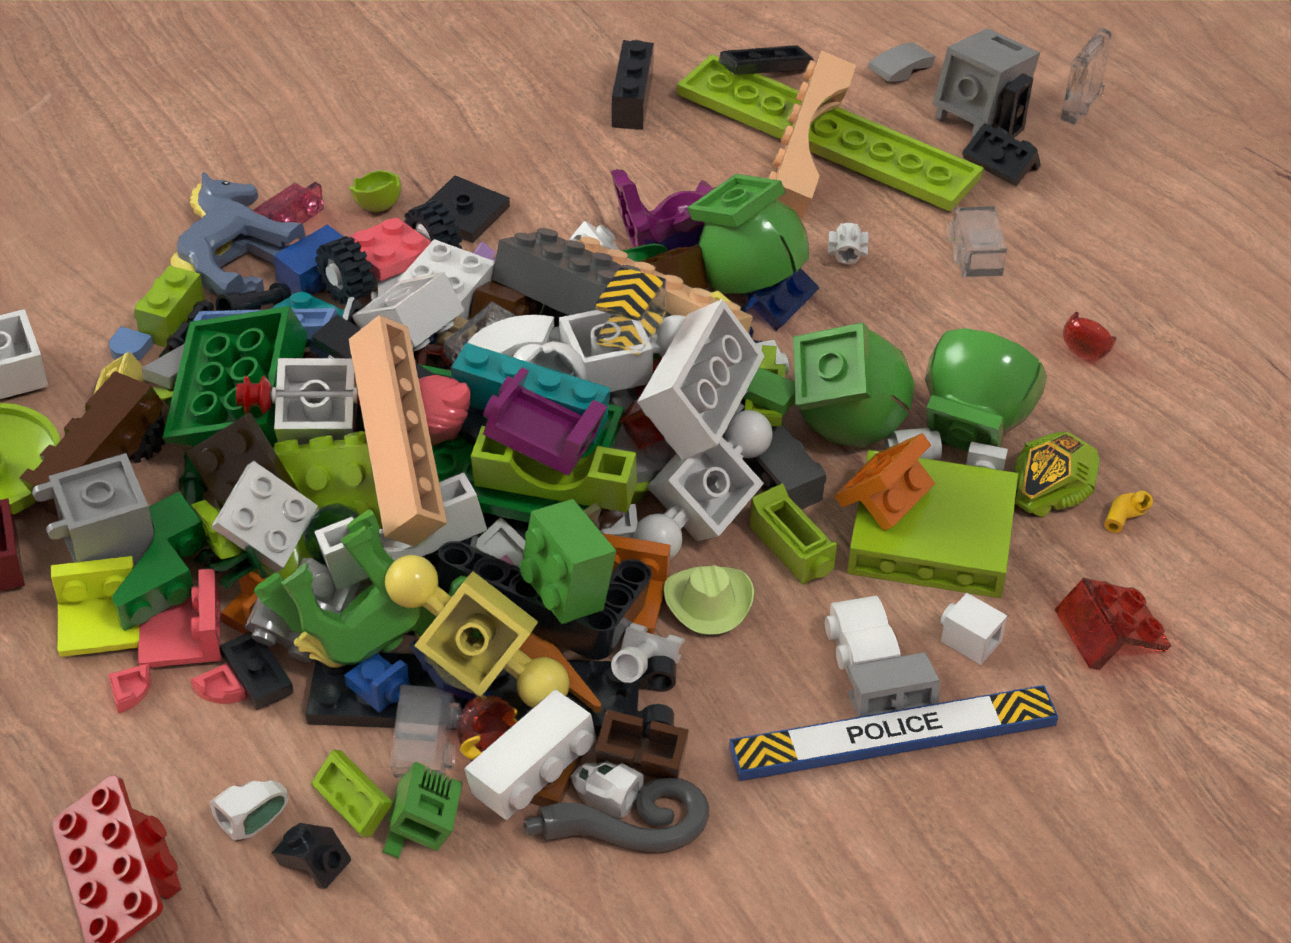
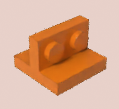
(890, 482)

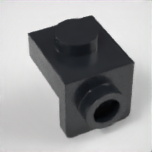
(314, 850)

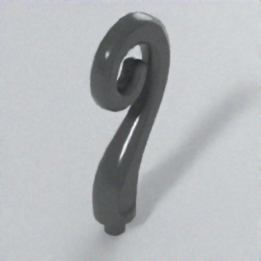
(578, 819)

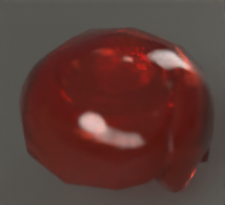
(1087, 338)

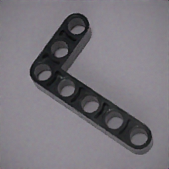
(588, 636)

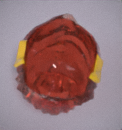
(483, 723)

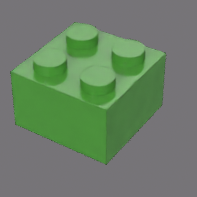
(567, 561)

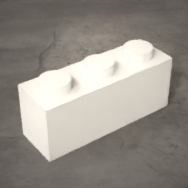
(530, 754)

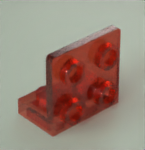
(1105, 618)

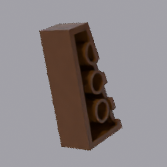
(110, 427)

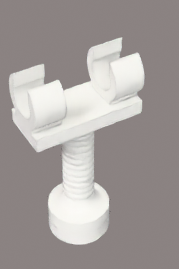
(638, 647)

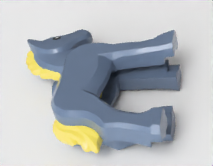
(227, 232)

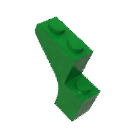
(161, 575)

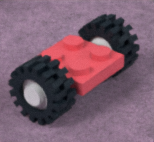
(383, 250)

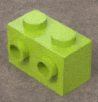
(168, 303)

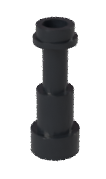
(252, 300)

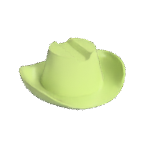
(709, 598)

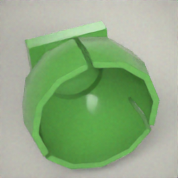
(747, 235)
(848, 383)
(980, 387)

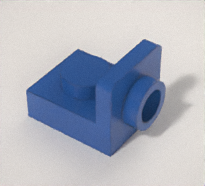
(378, 681)

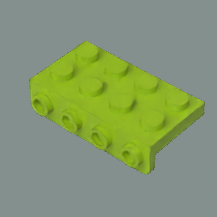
(332, 471)

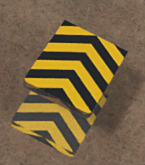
(636, 310)

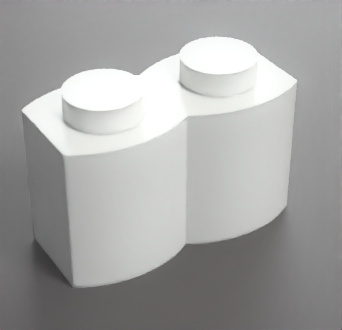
(860, 632)

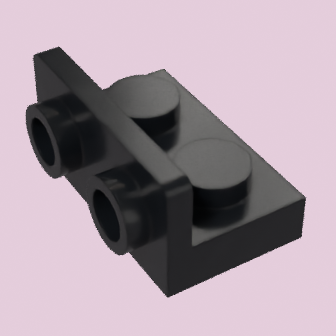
(1002, 154)

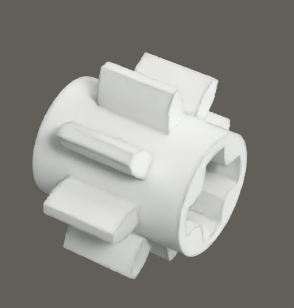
(848, 243)

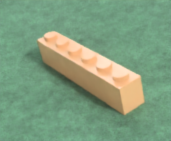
(397, 432)

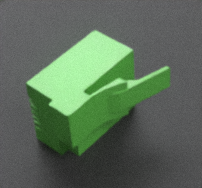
(422, 809)

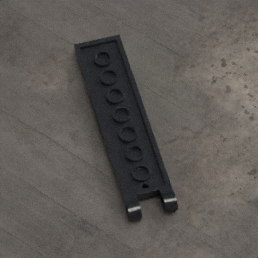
(337, 705)

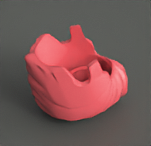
(444, 406)

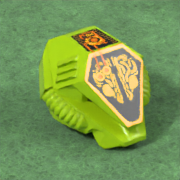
(1055, 473)

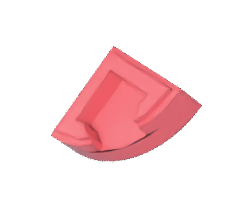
(130, 686)
(219, 686)

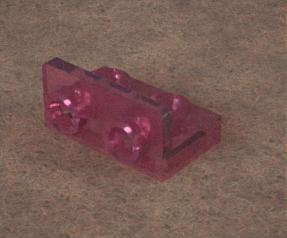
(293, 204)

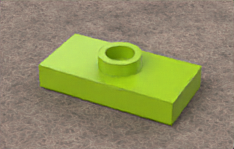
(351, 793)

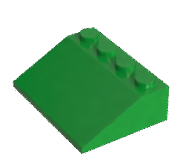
(217, 358)

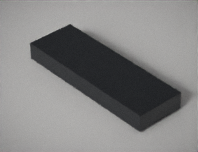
(765, 59)

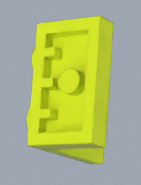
(86, 606)

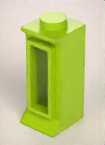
(792, 535)

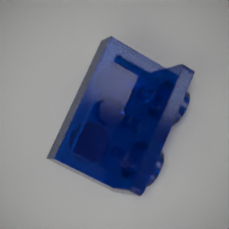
(781, 300)

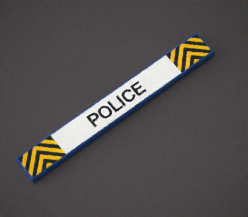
(892, 732)

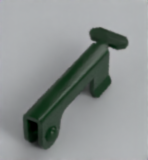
(242, 563)

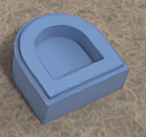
(131, 341)

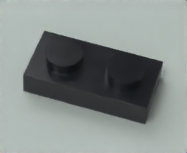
(1015, 105)
(256, 670)

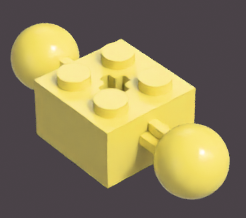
(476, 604)

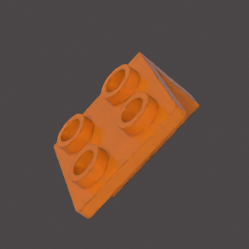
(657, 558)

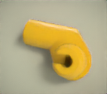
(1127, 507)

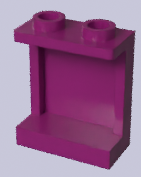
(540, 425)

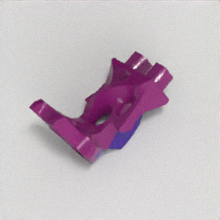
(667, 223)

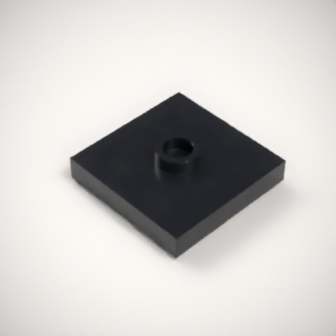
(471, 205)

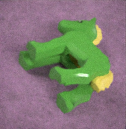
(366, 624)

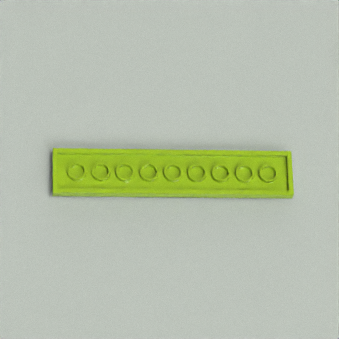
(835, 134)

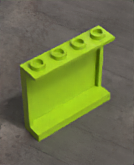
(949, 538)

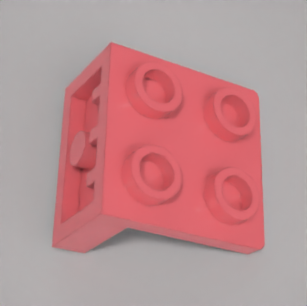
(185, 631)

